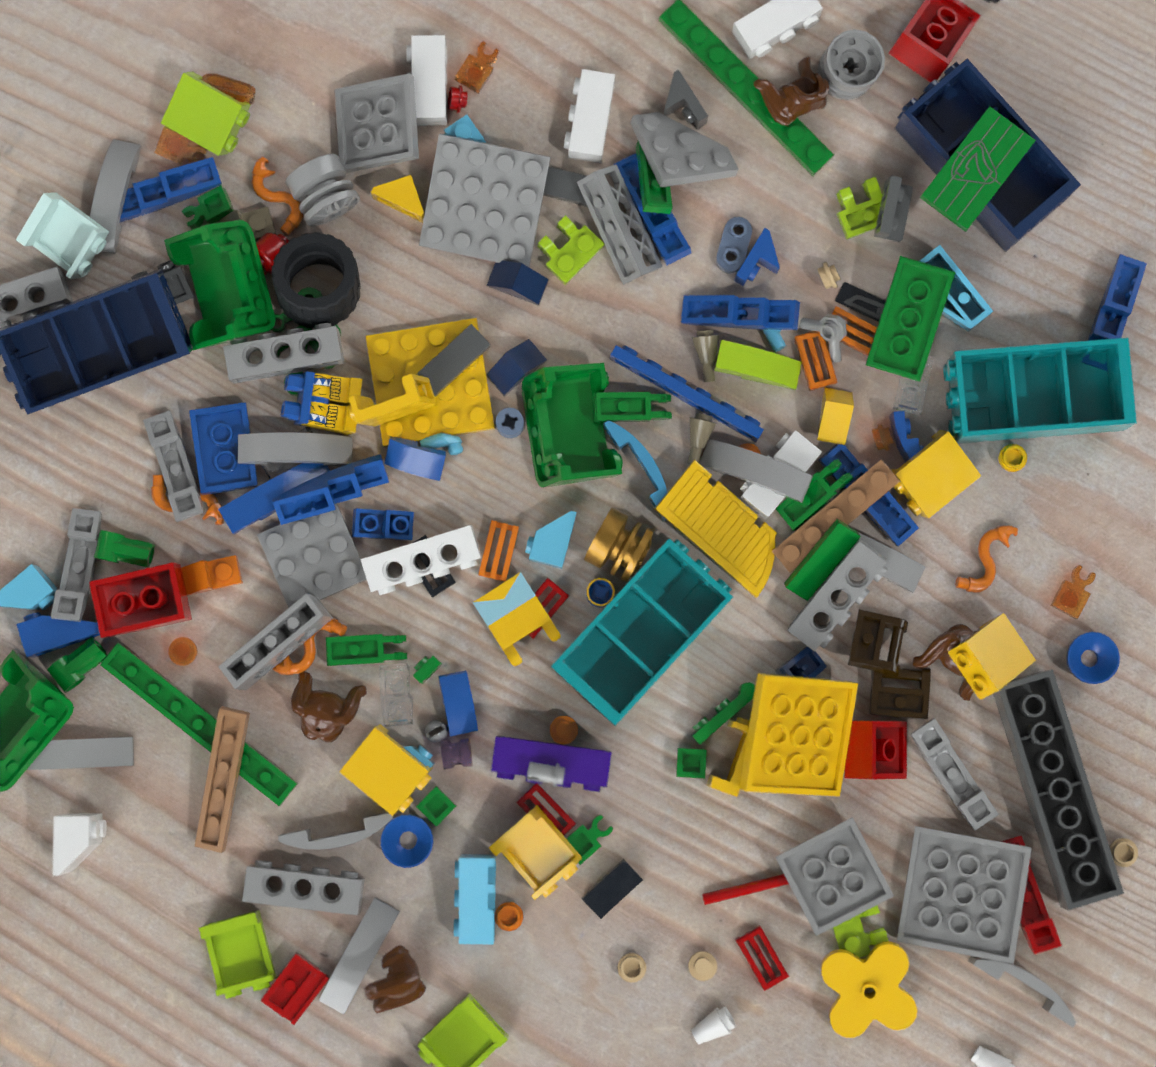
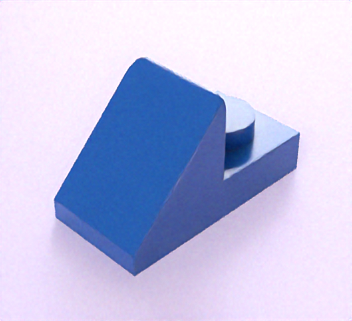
(761, 253)

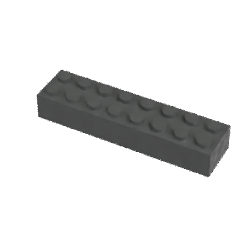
(1057, 790)

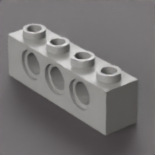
(24, 289)
(328, 354)
(817, 635)
(275, 642)
(258, 889)

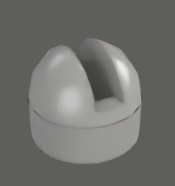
(441, 736)

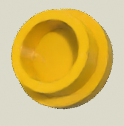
(1012, 457)

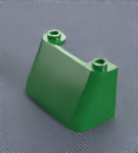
(226, 282)
(562, 428)
(29, 716)

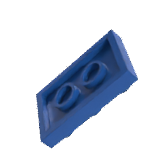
(216, 448)

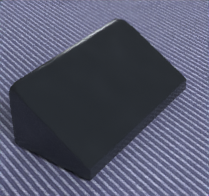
(612, 888)

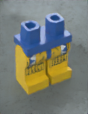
(313, 400)

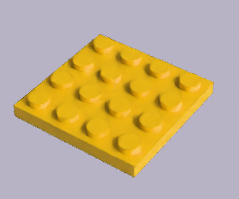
(460, 407)
(798, 735)

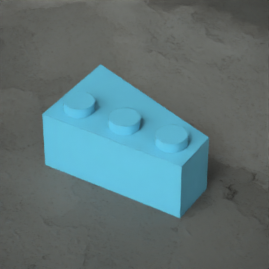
(964, 303)
(475, 898)

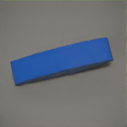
(170, 188)
(661, 227)
(1116, 303)
(740, 313)
(327, 489)
(258, 502)
(885, 512)

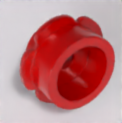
(457, 98)

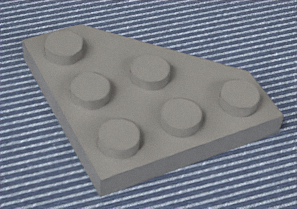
(680, 153)

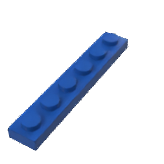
(677, 387)

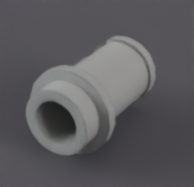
(546, 773)

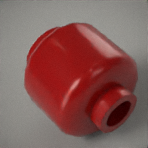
(268, 248)

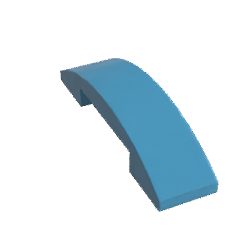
(621, 439)

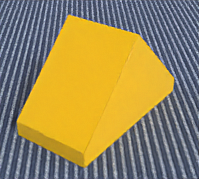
(401, 196)
(835, 416)

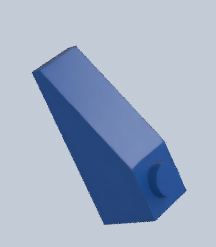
(45, 635)

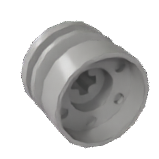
(861, 54)
(322, 189)

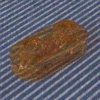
(236, 89)

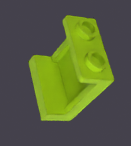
(205, 114)
(239, 954)
(462, 1037)

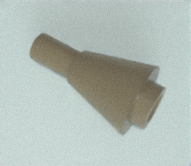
(706, 348)
(700, 431)

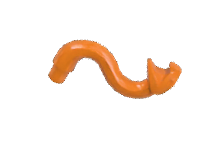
(261, 172)
(159, 497)
(978, 585)
(288, 668)

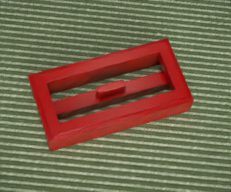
(556, 589)
(529, 795)
(750, 936)

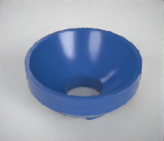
(1106, 653)
(396, 852)

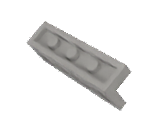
(615, 225)

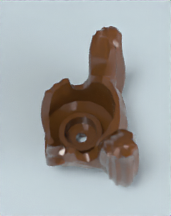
(796, 97)
(939, 650)
(324, 712)
(401, 983)

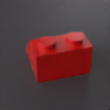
(877, 750)

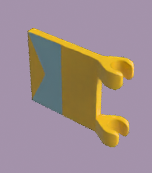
(514, 613)

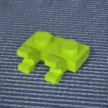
(861, 217)
(574, 254)
(852, 937)

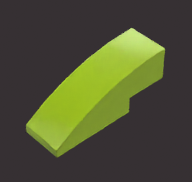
(757, 365)

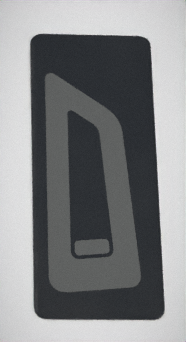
(860, 301)

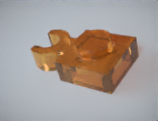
(477, 70)
(177, 147)
(1072, 596)

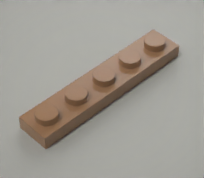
(845, 507)
(222, 779)

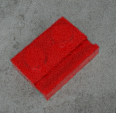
(295, 988)

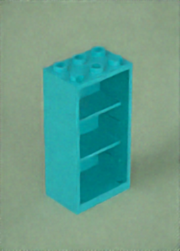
(1039, 391)
(643, 631)

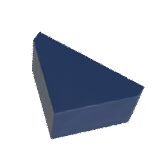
(518, 281)
(515, 366)
(803, 664)

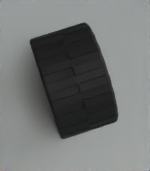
(312, 250)

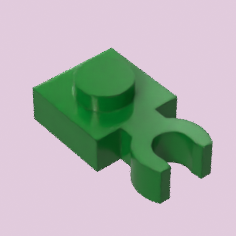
(212, 208)
(586, 841)

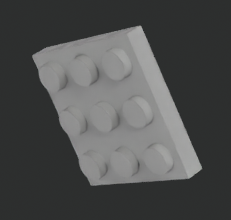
(377, 123)
(313, 556)
(834, 876)

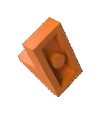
(211, 575)

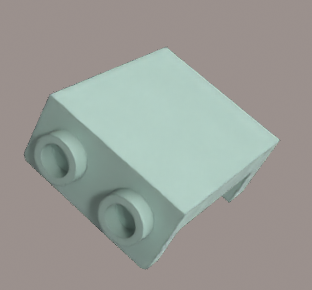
(64, 234)

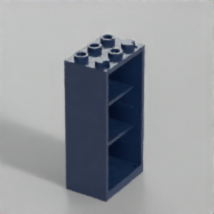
(944, 118)
(93, 342)

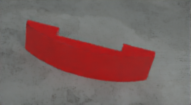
(1035, 921)

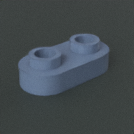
(734, 244)

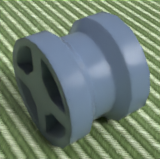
(511, 427)

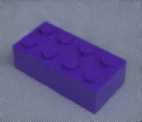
(581, 764)

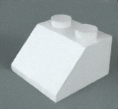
(75, 839)

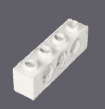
(377, 565)

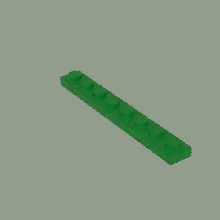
(740, 83)
(194, 720)

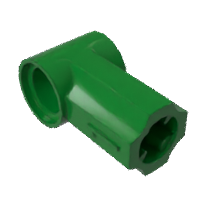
(117, 548)
(72, 668)

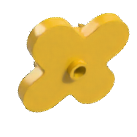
(850, 977)

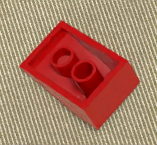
(934, 37)
(140, 600)

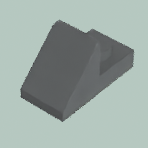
(682, 96)

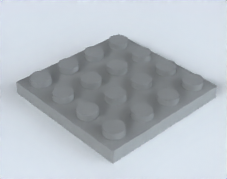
(484, 200)
(964, 894)

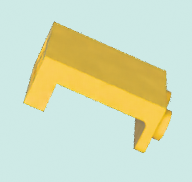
(417, 398)
(935, 475)
(992, 656)
(386, 771)
(732, 782)
(538, 852)

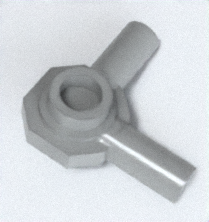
(832, 329)

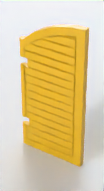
(721, 527)

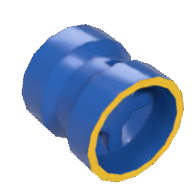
(600, 592)

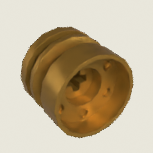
(619, 545)

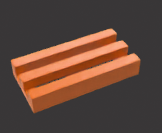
(860, 323)
(805, 363)
(504, 527)

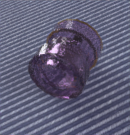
(456, 753)

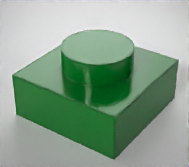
(426, 668)
(691, 763)
(436, 806)

